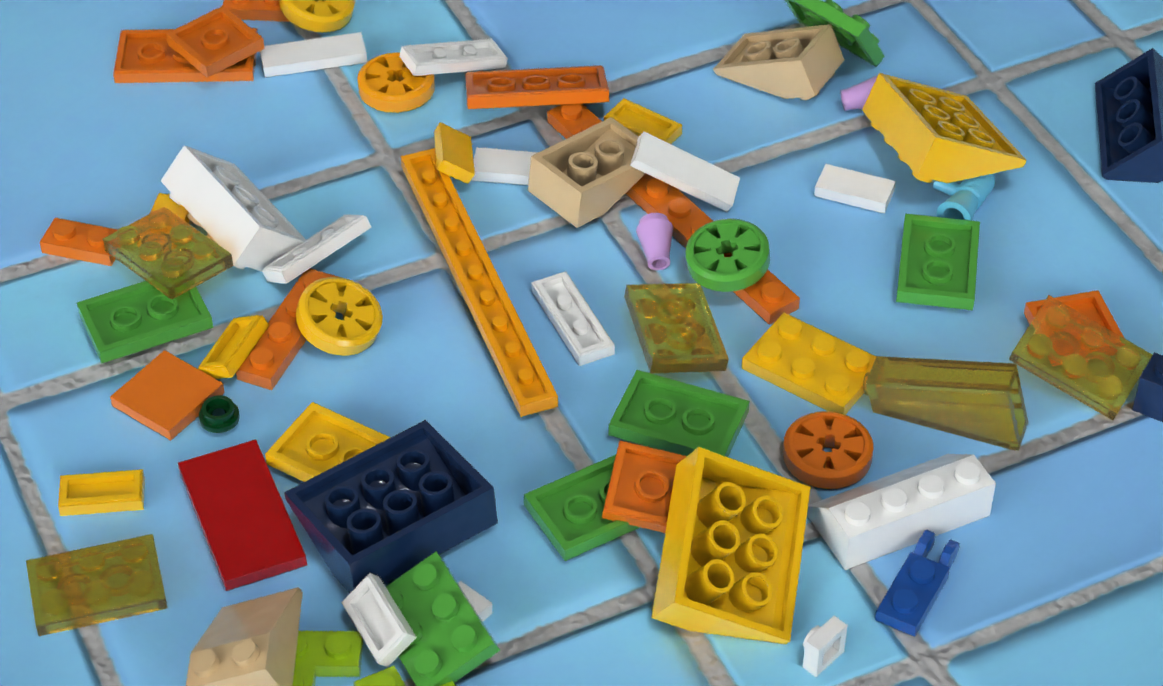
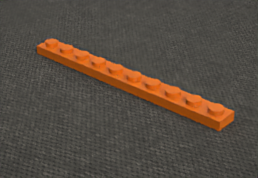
(766, 297)

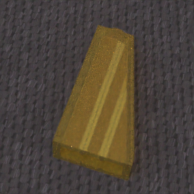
(951, 396)

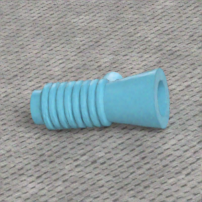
(964, 196)

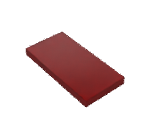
(242, 515)

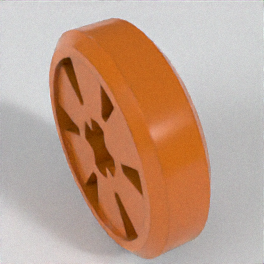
(837, 469)

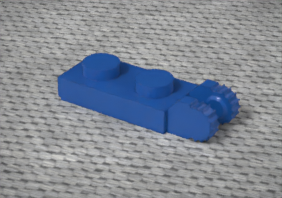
(916, 586)

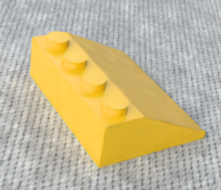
(938, 131)
(731, 549)

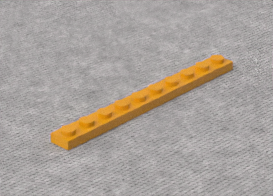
(480, 285)

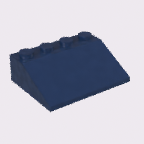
(393, 506)

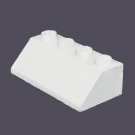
(230, 209)
(902, 506)

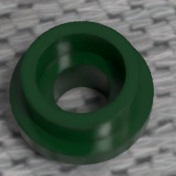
(219, 414)

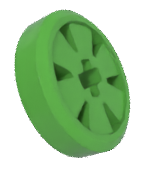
(727, 274)

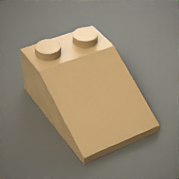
(784, 61)
(585, 172)
(249, 643)

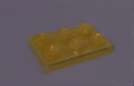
(168, 252)
(675, 328)
(1080, 357)
(95, 585)

